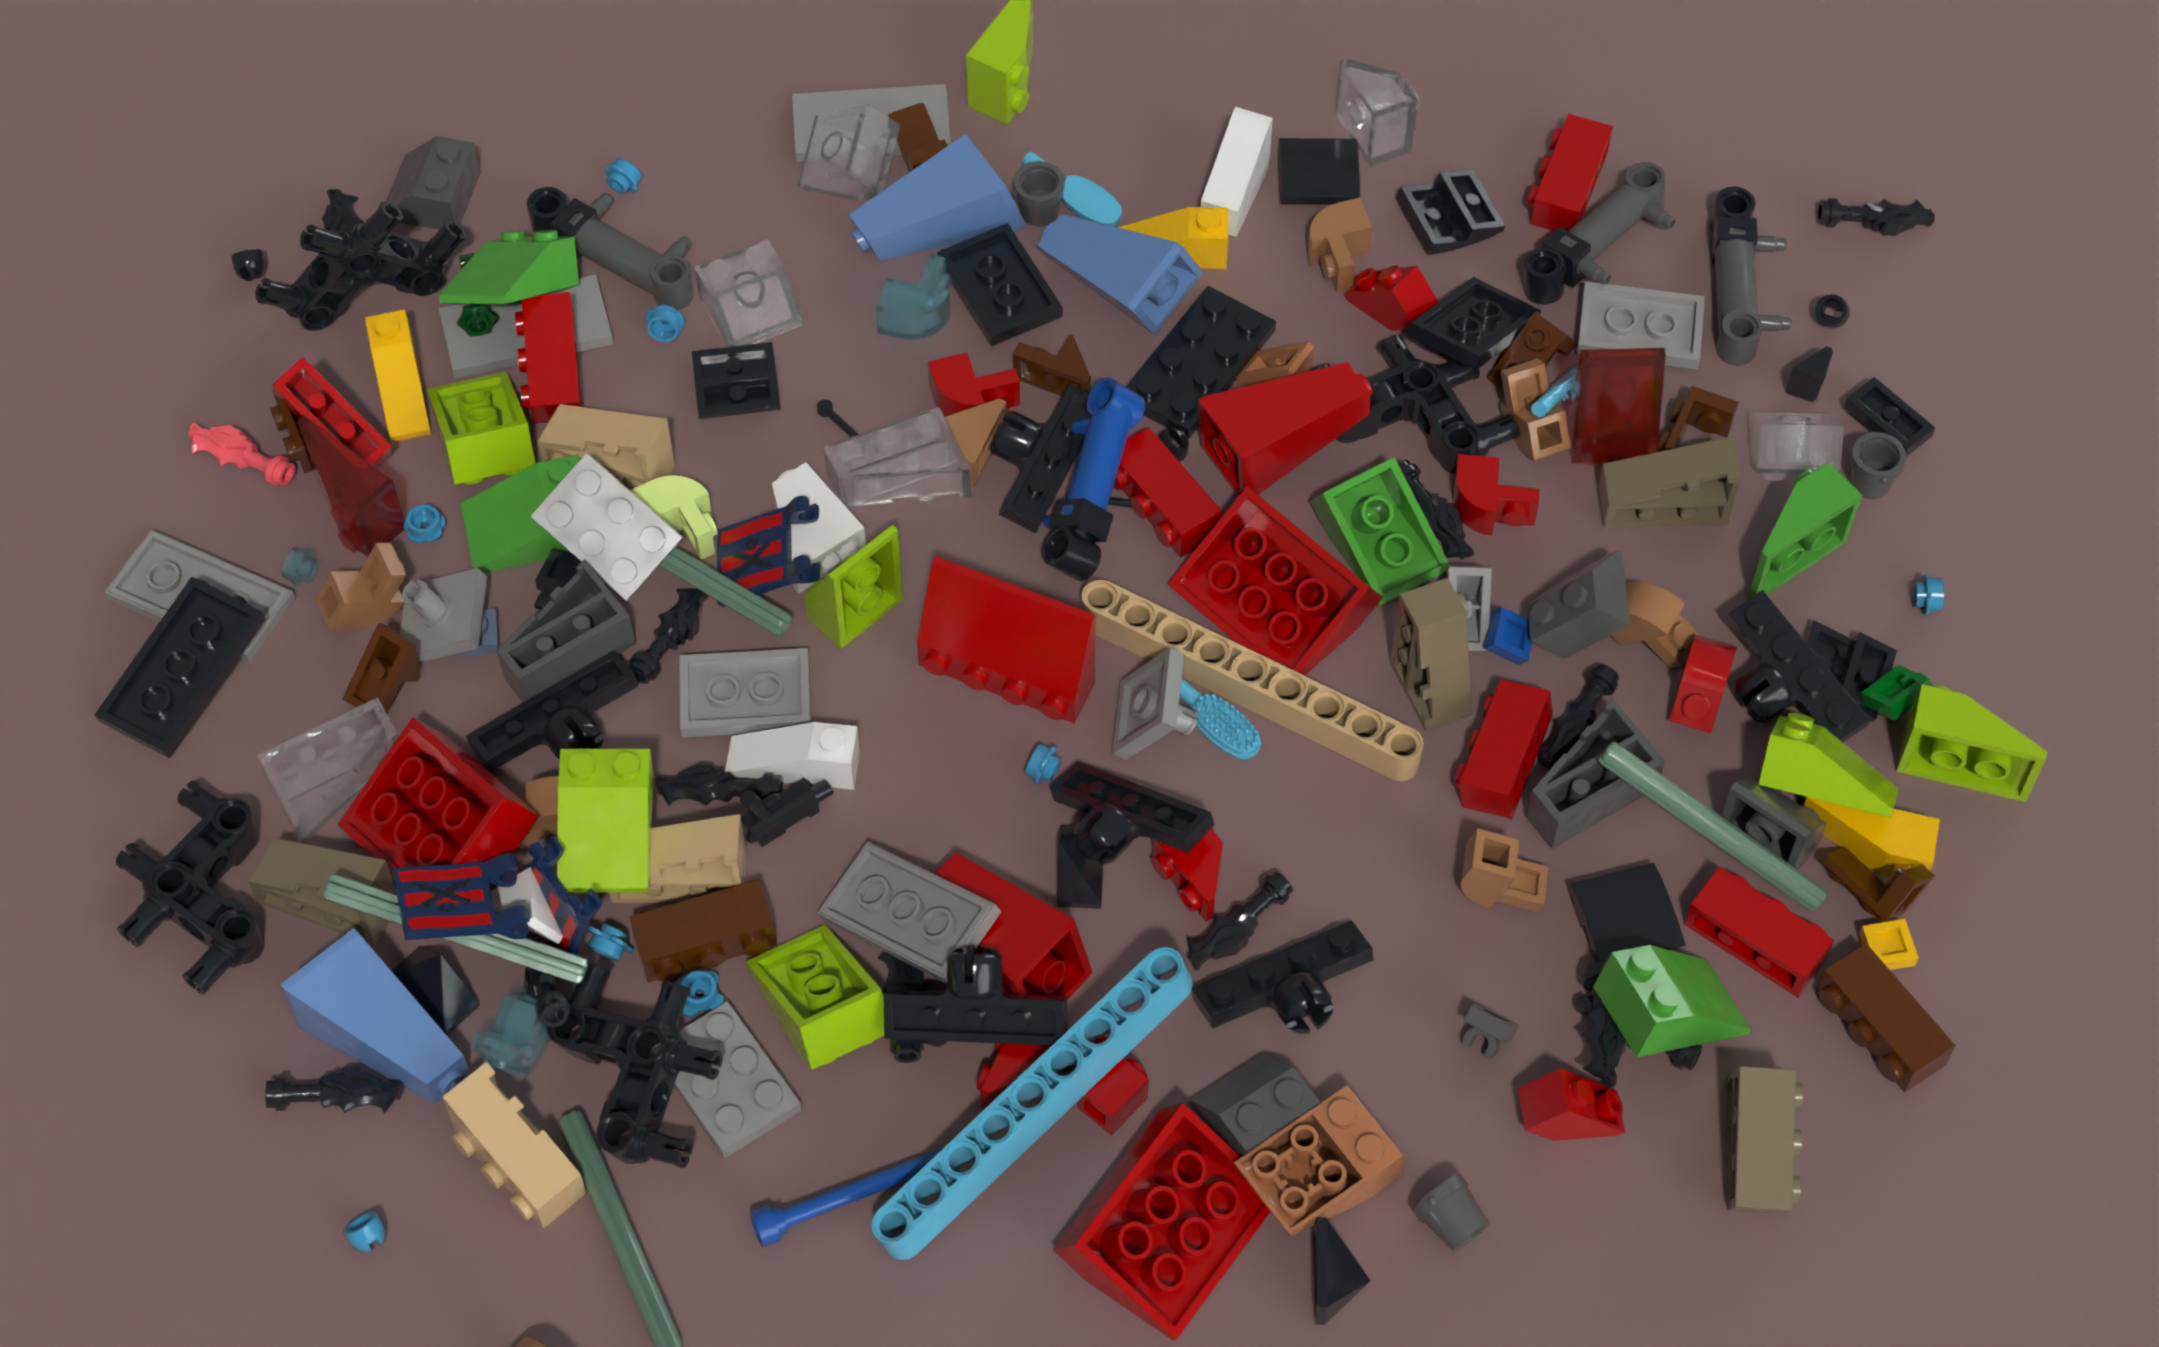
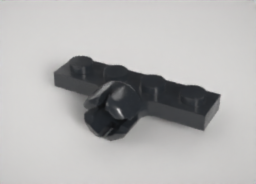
(1041, 454)
(1790, 672)
(556, 716)
(1124, 811)
(1286, 980)
(974, 1007)

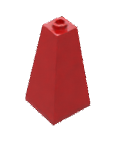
(1278, 424)
(1035, 940)

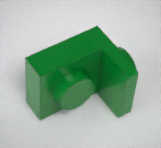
(1894, 692)

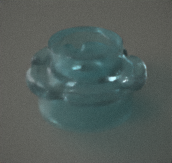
(299, 566)

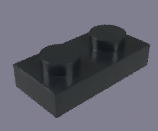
(1887, 413)

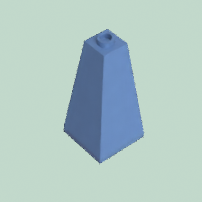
(936, 205)
(1126, 268)
(368, 1014)

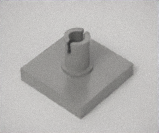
(444, 614)
(1150, 705)

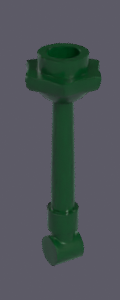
(475, 318)

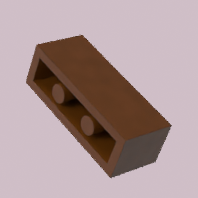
(703, 931)
(1884, 1018)

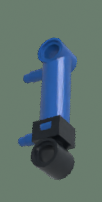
(1083, 516)

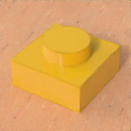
(1891, 943)

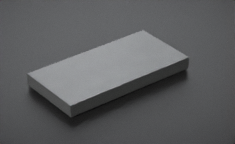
(882, 99)
(501, 345)
(164, 566)
(907, 910)

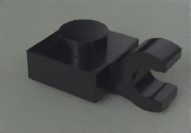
(555, 572)

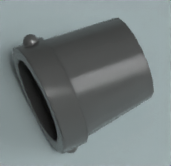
(1039, 192)
(1876, 464)
(1452, 1213)

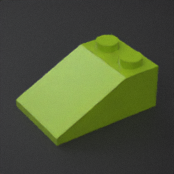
(1001, 63)
(481, 428)
(858, 590)
(1967, 746)
(1818, 765)
(605, 820)
(820, 996)

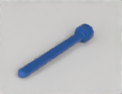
(774, 1222)

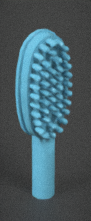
(1086, 198)
(1559, 391)
(1222, 723)

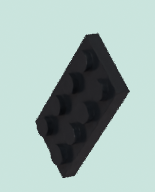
(1200, 358)
(180, 667)

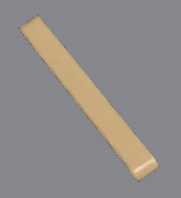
(1264, 693)

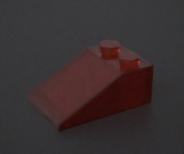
(1616, 404)
(356, 492)

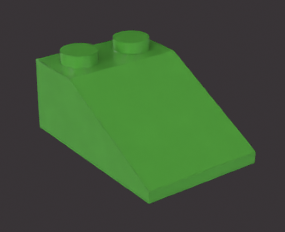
(515, 269)
(500, 520)
(1809, 527)
(1381, 531)
(1667, 1000)

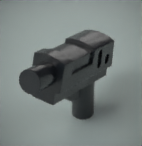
(778, 812)

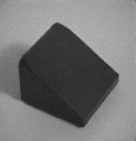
(1809, 375)

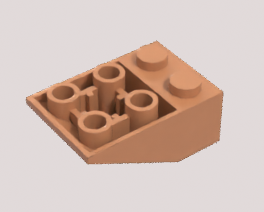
(1322, 1163)

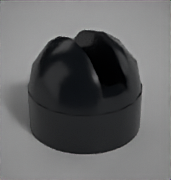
(249, 264)
(1836, 303)
(1174, 433)

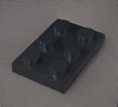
(1000, 284)
(1472, 323)

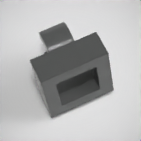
(1491, 1026)

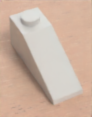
(798, 753)

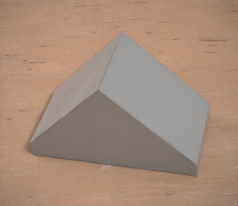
(1475, 586)

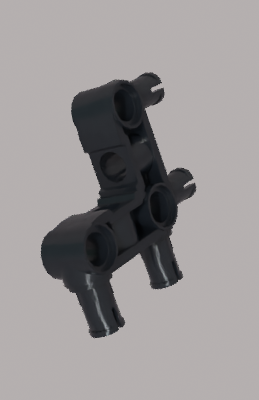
(361, 256)
(1425, 396)
(196, 867)
(643, 1082)

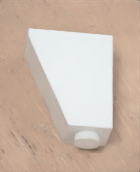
(1240, 166)
(829, 538)

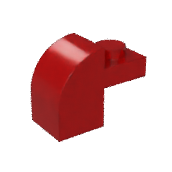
(958, 389)
(1486, 502)
(1703, 683)

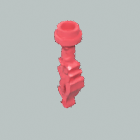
(233, 446)

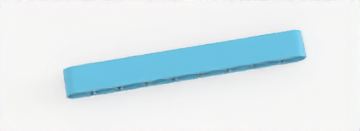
(1029, 1124)

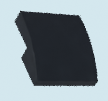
(1318, 170)
(1450, 211)
(735, 380)
(1852, 661)
(1626, 911)

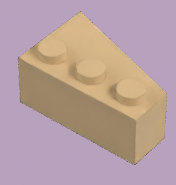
(626, 444)
(692, 861)
(511, 1148)

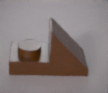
(1052, 372)
(382, 669)

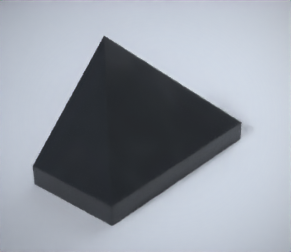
(1078, 876)
(436, 988)
(1336, 1272)

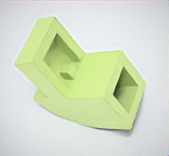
(684, 507)

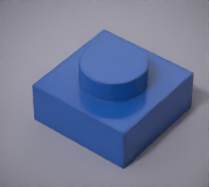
(1509, 636)

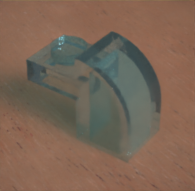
(914, 309)
(516, 1039)

